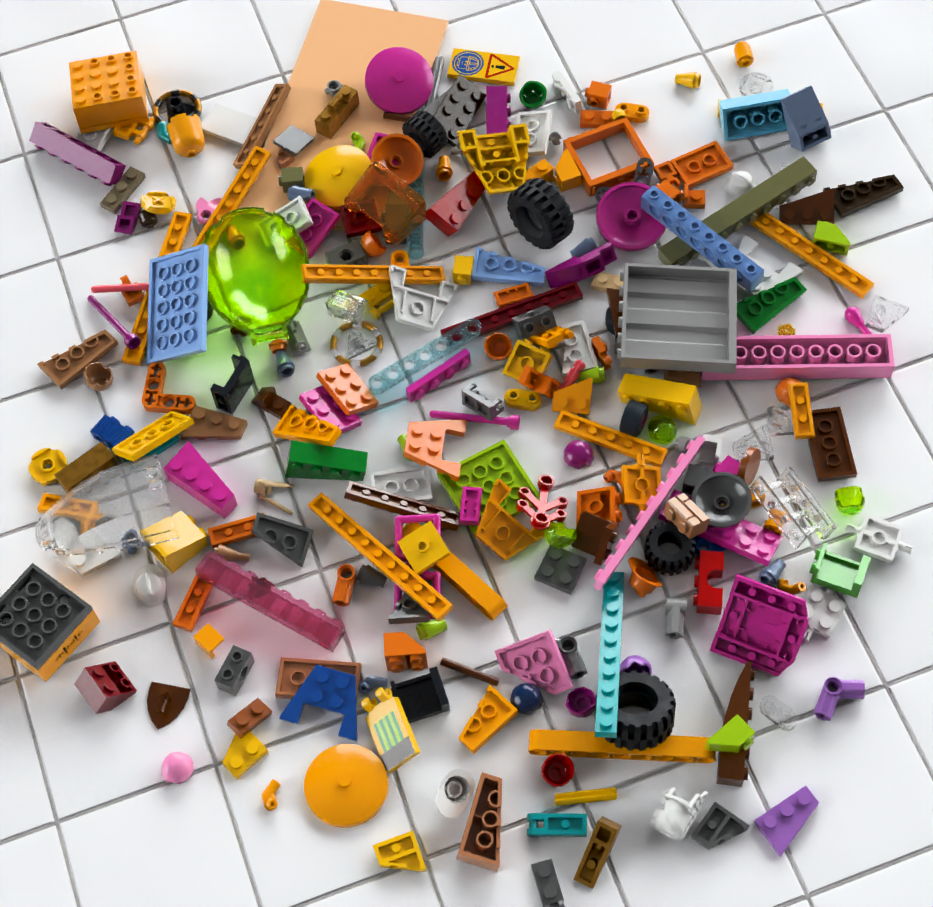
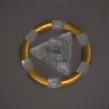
(357, 344)

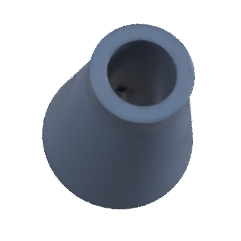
(305, 193)
(584, 247)
(284, 364)
(772, 572)

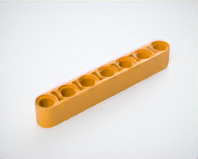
(466, 582)

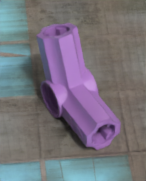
(845, 690)

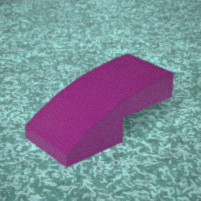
(128, 218)

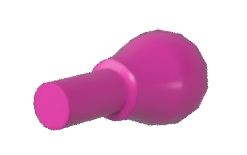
(854, 317)

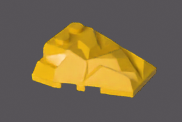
(498, 157)

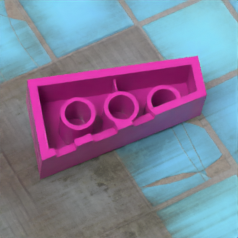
(199, 480)

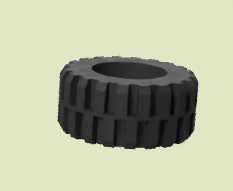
(540, 213)
(645, 729)

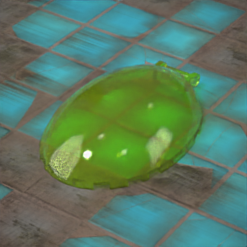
(256, 272)

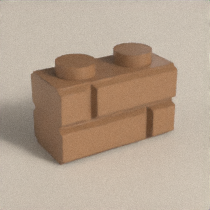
(686, 516)

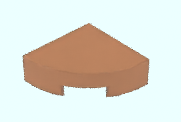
(284, 158)

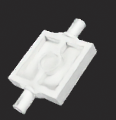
(878, 538)
(823, 611)

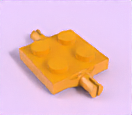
(639, 482)

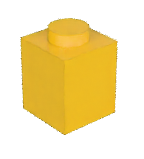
(463, 270)

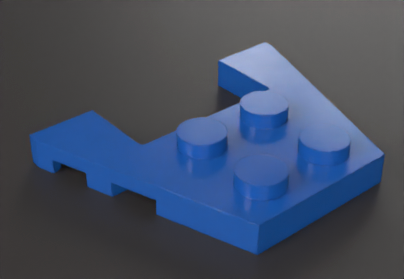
(329, 691)

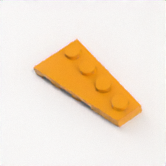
(307, 428)

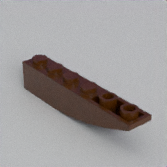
(731, 765)

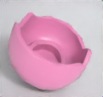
(177, 767)

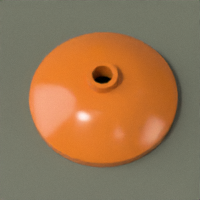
(404, 152)

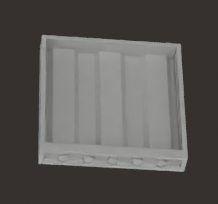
(678, 318)

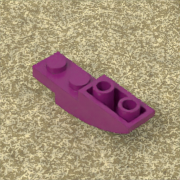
(581, 268)

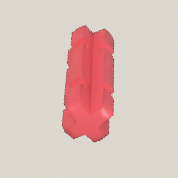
(573, 374)

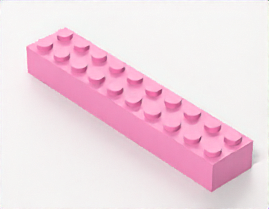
(811, 357)

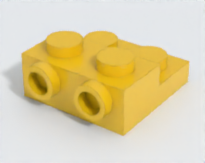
(526, 354)

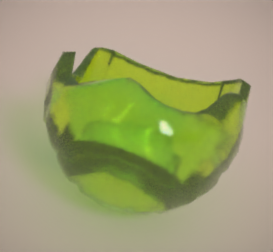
(662, 429)
(849, 500)
(559, 535)

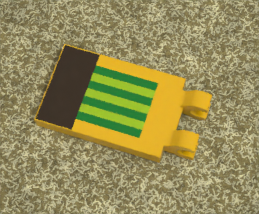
(390, 730)

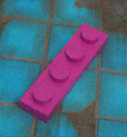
(438, 375)

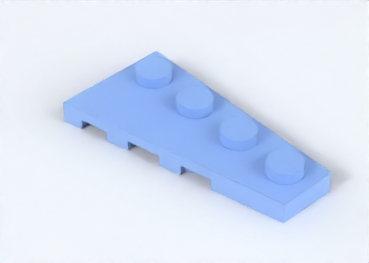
(499, 269)

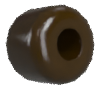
(148, 219)

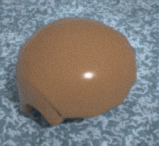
(98, 376)

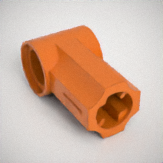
(344, 586)

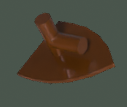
(165, 703)

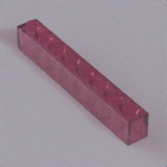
(270, 601)

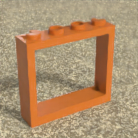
(602, 132)

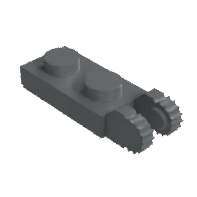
(547, 883)

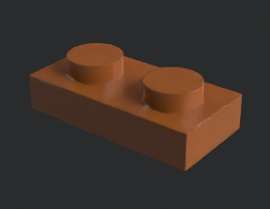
(249, 718)

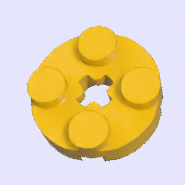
(39, 462)

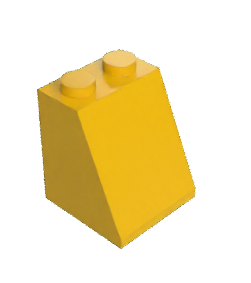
(177, 552)

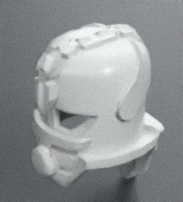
(676, 814)

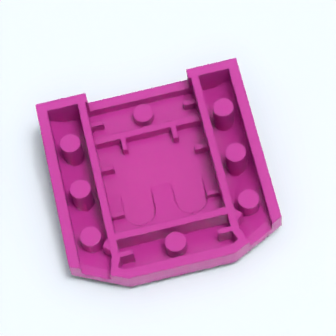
(761, 626)

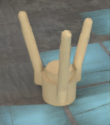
(265, 487)

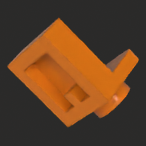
(692, 198)

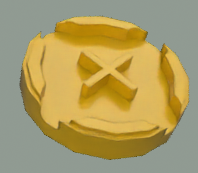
(158, 202)

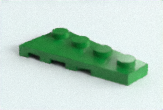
(767, 304)

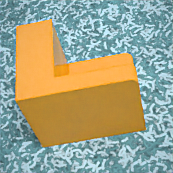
(208, 640)

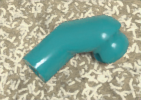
(162, 132)

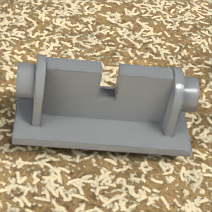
(297, 339)

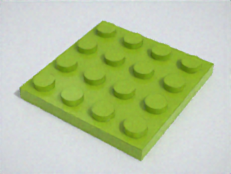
(482, 471)

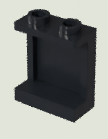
(230, 396)
(422, 696)

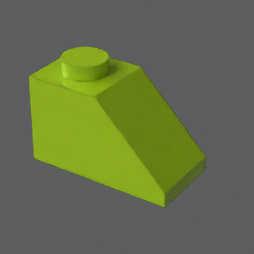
(831, 238)
(732, 737)

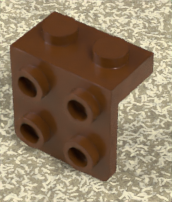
(595, 536)

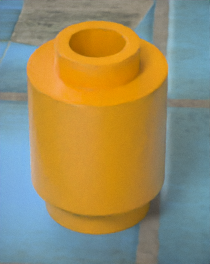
(743, 54)

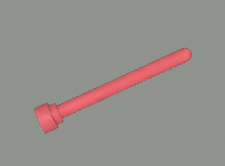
(120, 288)

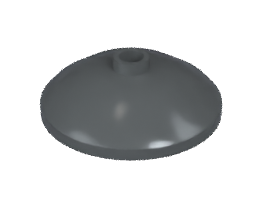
(726, 489)

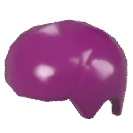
(578, 454)
(581, 702)

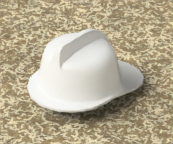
(739, 183)
(149, 585)
(455, 793)

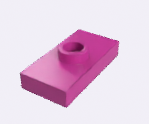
(470, 506)

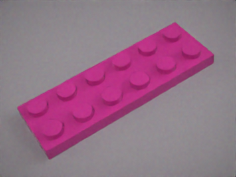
(744, 538)

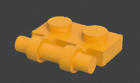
(130, 130)
(551, 337)

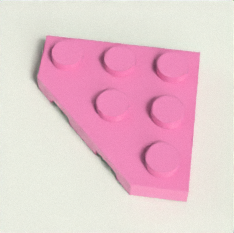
(536, 662)

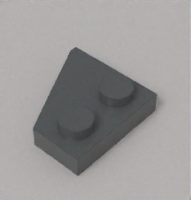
(718, 827)

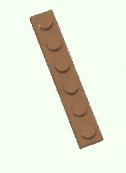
(263, 122)

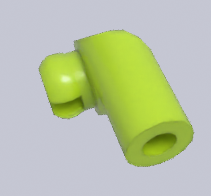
(358, 140)

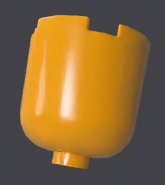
(186, 135)

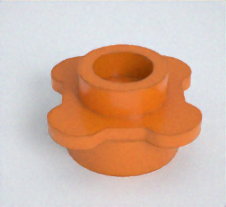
(278, 344)

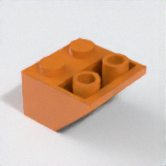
(403, 653)

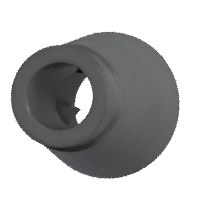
(371, 576)

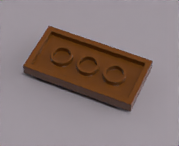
(831, 446)

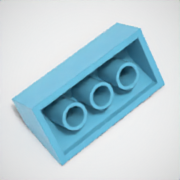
(752, 115)

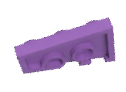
(786, 819)

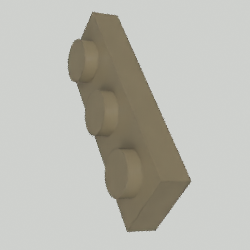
(122, 190)

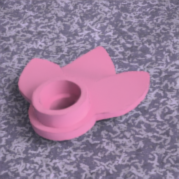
(205, 209)

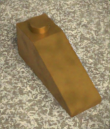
(597, 852)

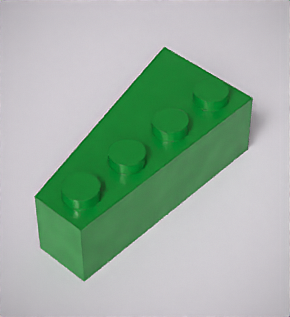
(325, 462)

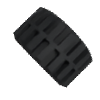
(426, 132)
(668, 562)

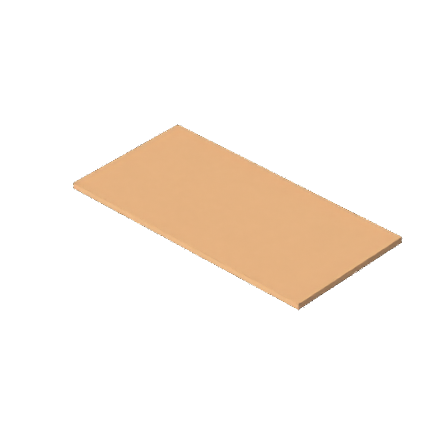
(340, 48)

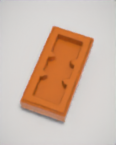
(512, 295)

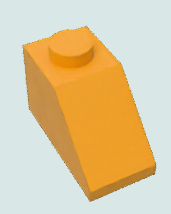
(567, 173)

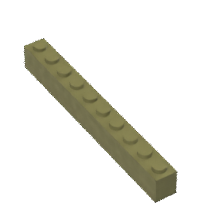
(745, 209)

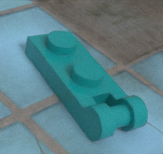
(557, 825)

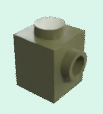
(291, 176)

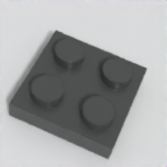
(560, 569)

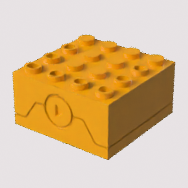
(108, 92)

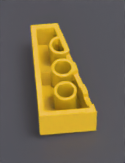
(662, 396)

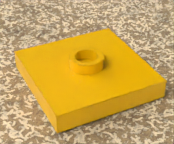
(424, 548)

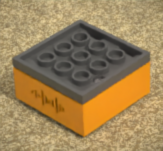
(43, 622)

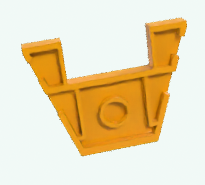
(500, 529)

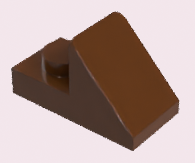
(271, 402)

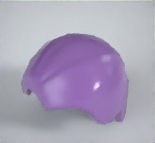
(635, 663)

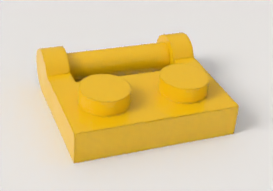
(376, 296)

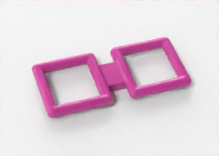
(399, 521)

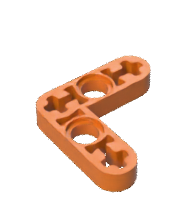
(159, 398)

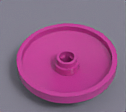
(398, 80)
(623, 219)

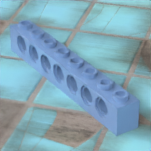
(701, 237)

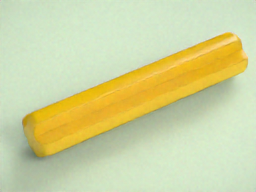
(585, 796)

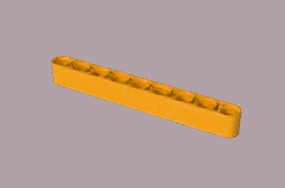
(586, 745)

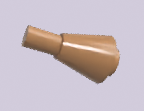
(231, 554)

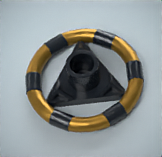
(175, 105)

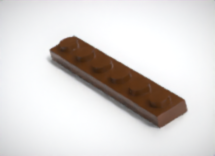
(399, 504)

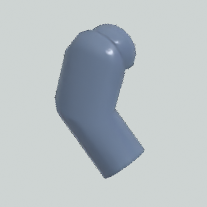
(371, 682)

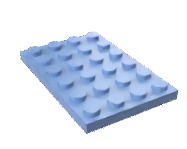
(177, 304)

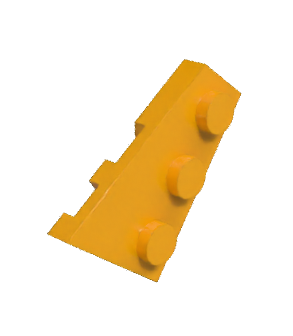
(489, 718)

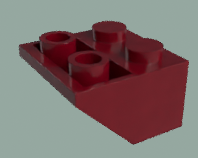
(104, 686)

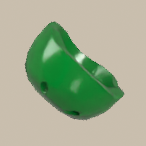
(533, 99)

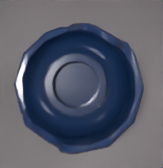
(526, 698)

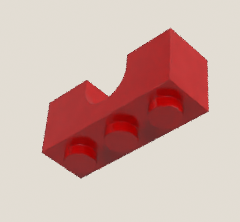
(708, 599)

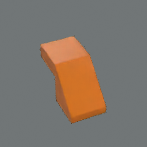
(538, 382)

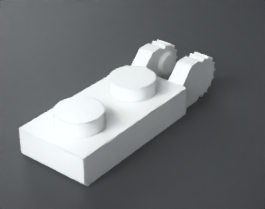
(566, 91)

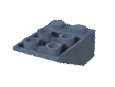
(805, 119)

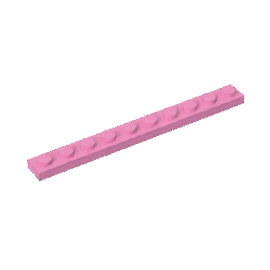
(644, 517)

